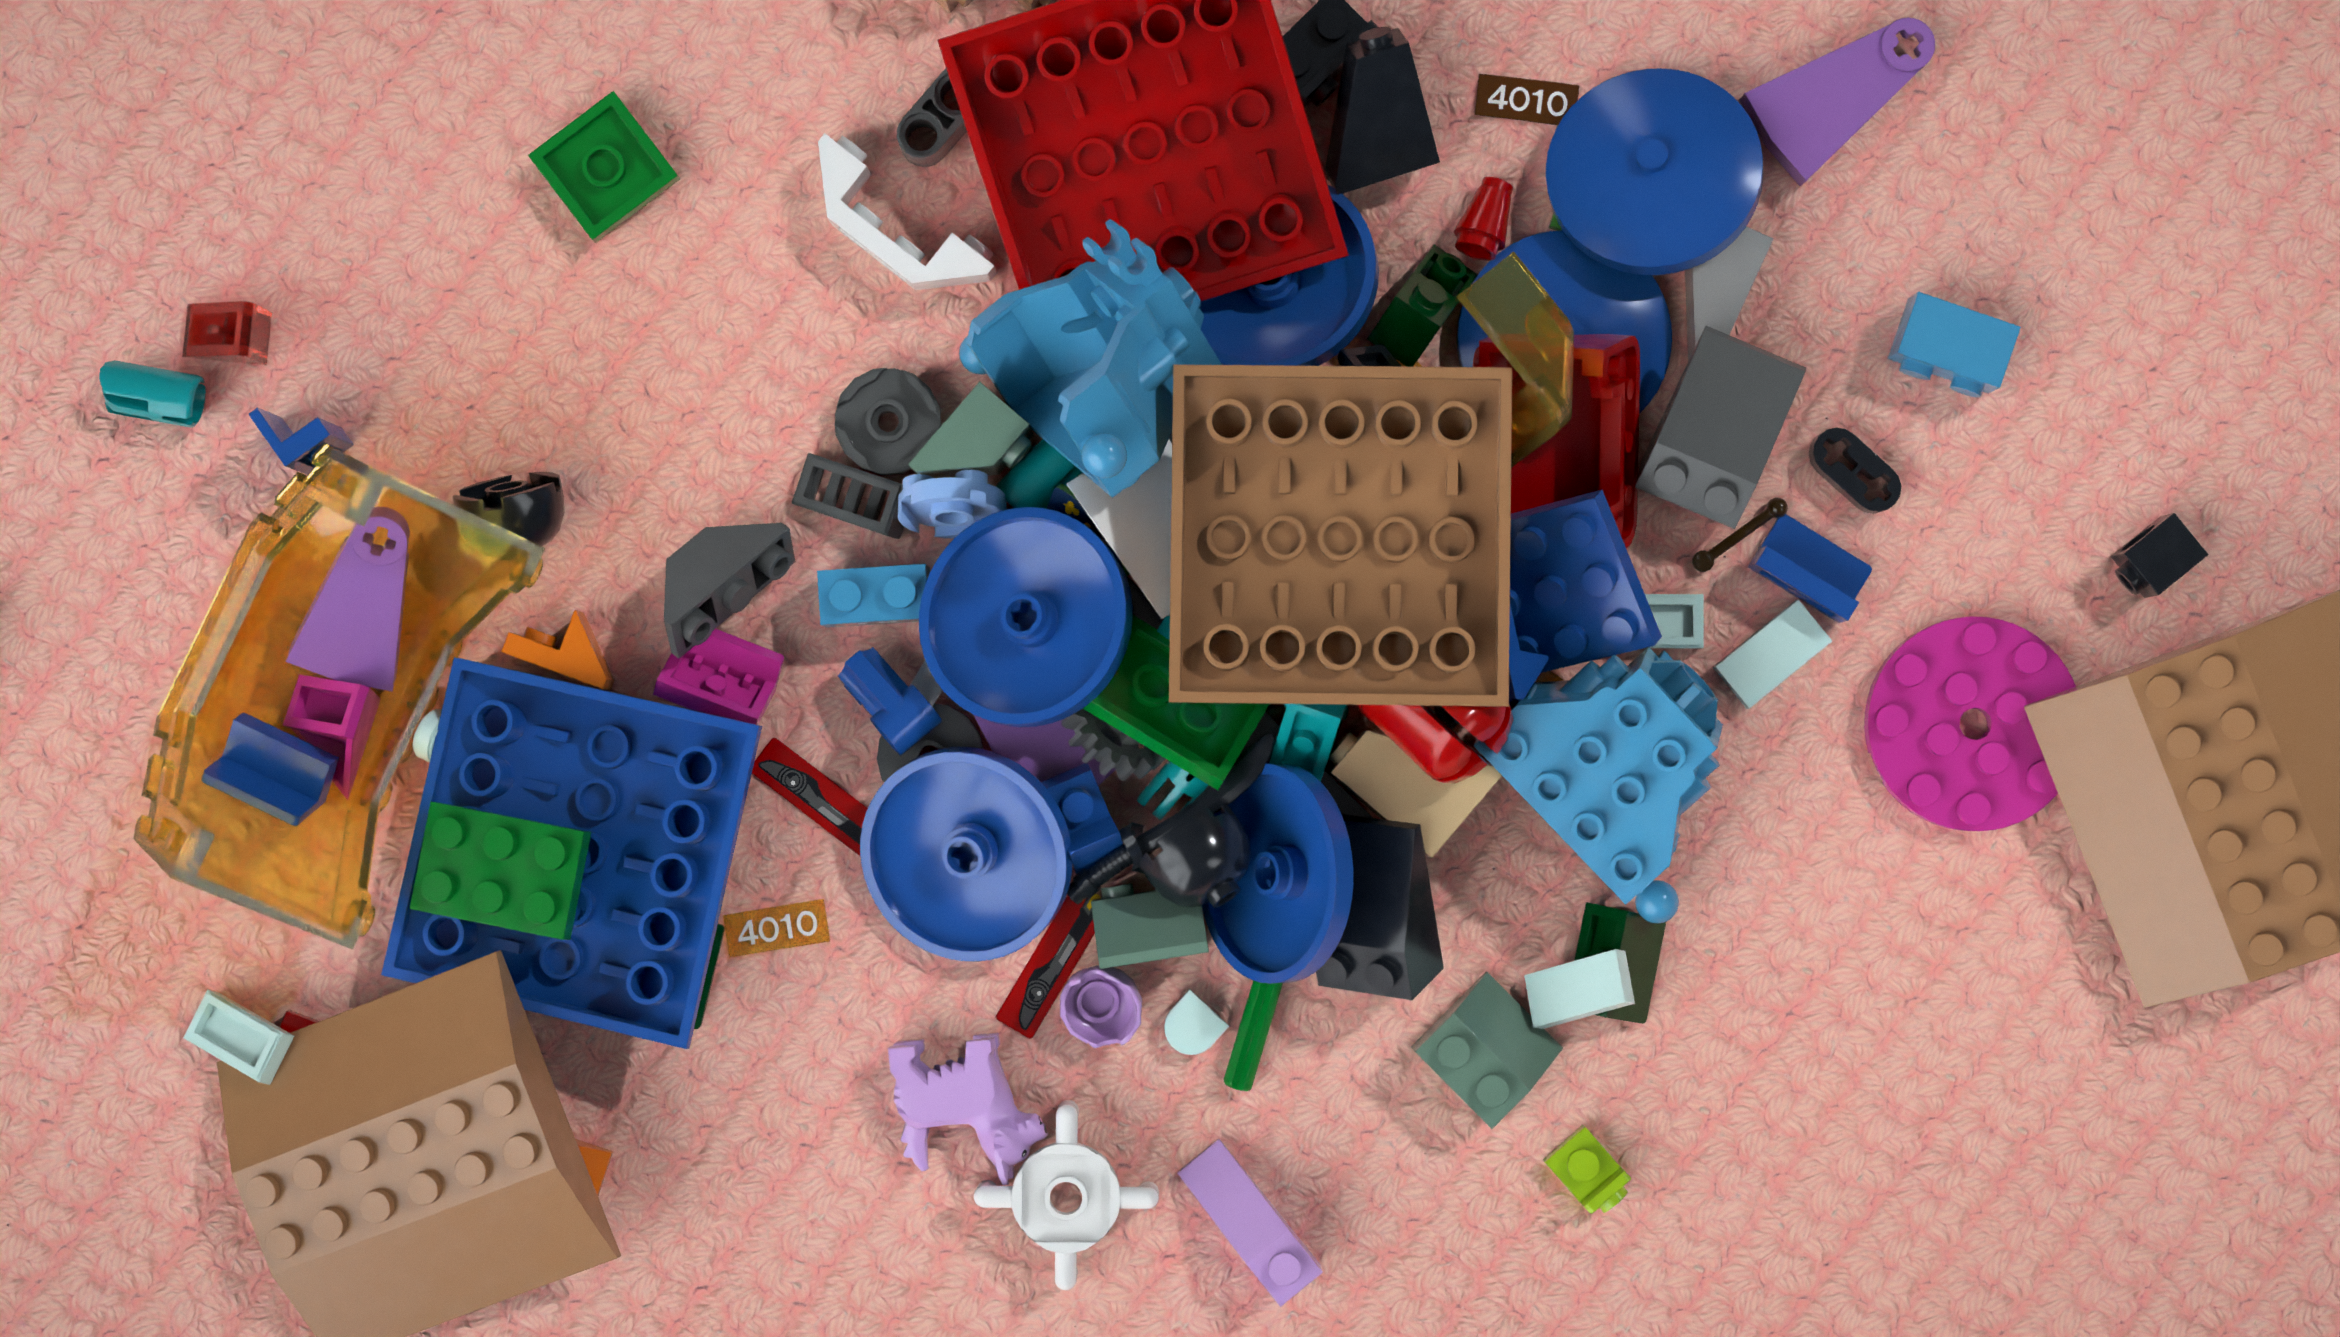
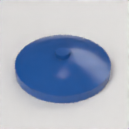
(1654, 171)
(1592, 299)
(1301, 314)
(1025, 617)
(966, 854)
(1295, 884)

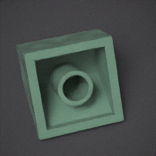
(976, 436)
(1144, 927)
(1488, 1050)

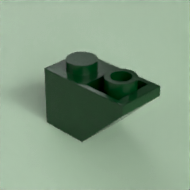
(1422, 306)

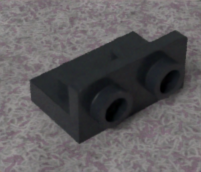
(1319, 47)

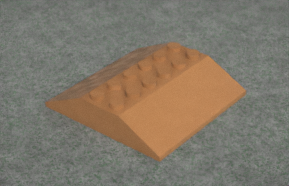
(1340, 535)
(2210, 800)
(413, 1160)

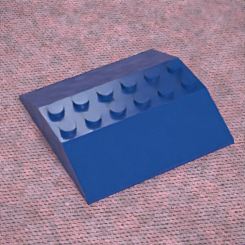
(663, 819)

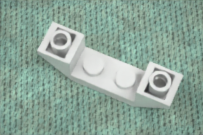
(954, 262)

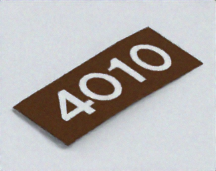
(1524, 99)

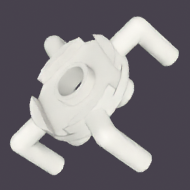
(1073, 1163)

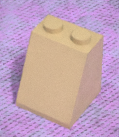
(1401, 791)

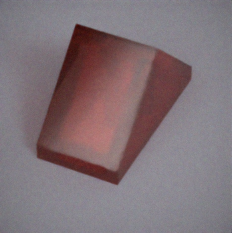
(227, 332)

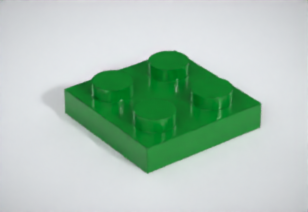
(604, 167)

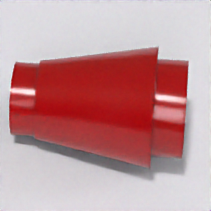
(1485, 221)

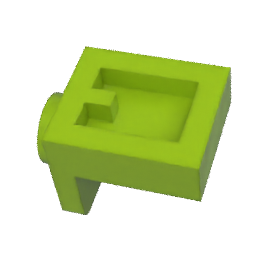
(1588, 1171)

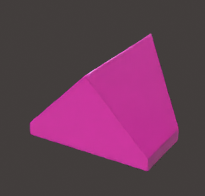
(335, 719)

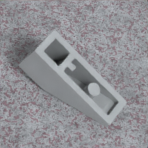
(1722, 284)

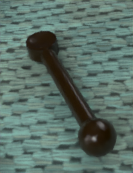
(1704, 560)

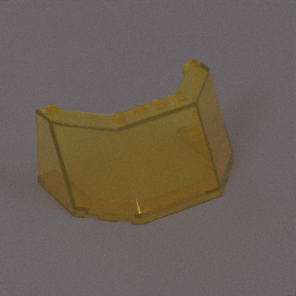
(237, 664)

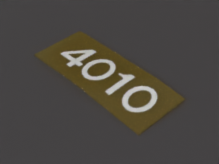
(776, 928)

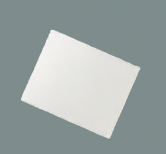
(1137, 526)

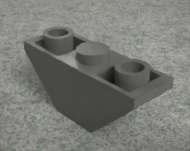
(719, 577)

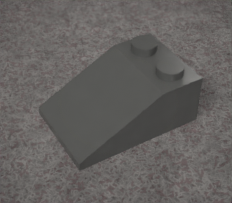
(1719, 427)

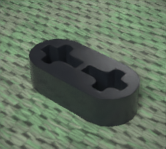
(1863, 460)

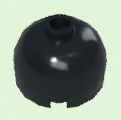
(523, 508)
(1201, 860)

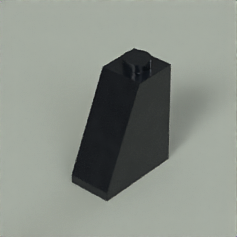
(1379, 114)

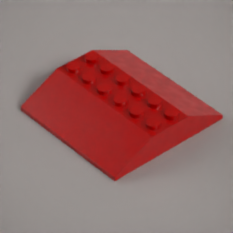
(1150, 118)

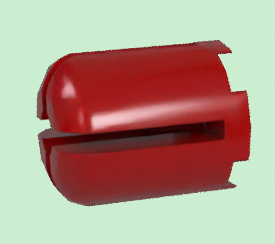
(1435, 744)

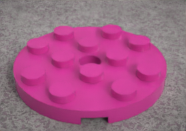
(1918, 711)

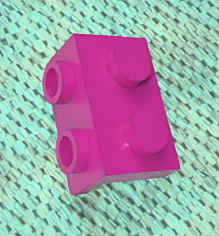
(722, 678)

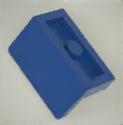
(298, 448)
(1811, 568)
(272, 770)

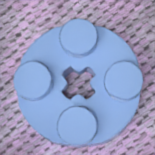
(948, 502)

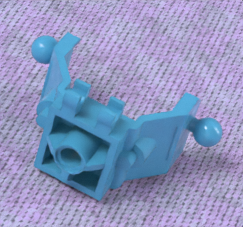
(1095, 357)
(1616, 766)

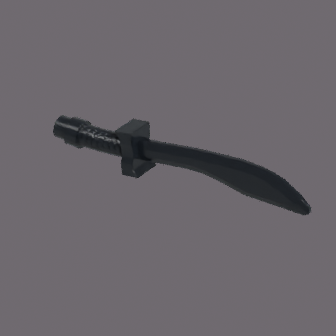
(1136, 843)

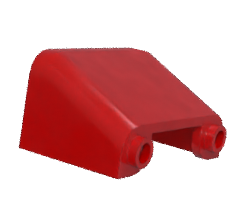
(1600, 440)

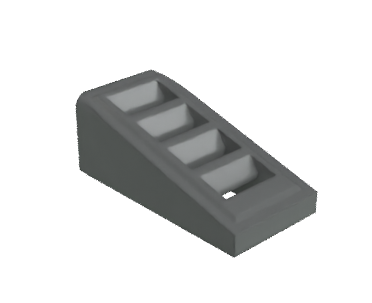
(810, 481)

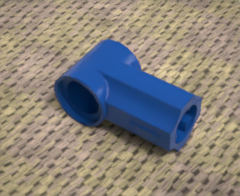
(896, 709)

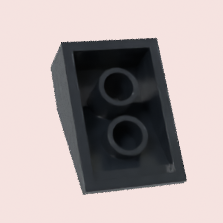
(1391, 924)

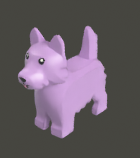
(962, 1093)

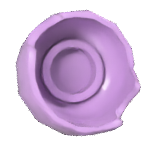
(1101, 1006)

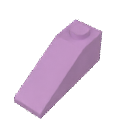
(1250, 1222)

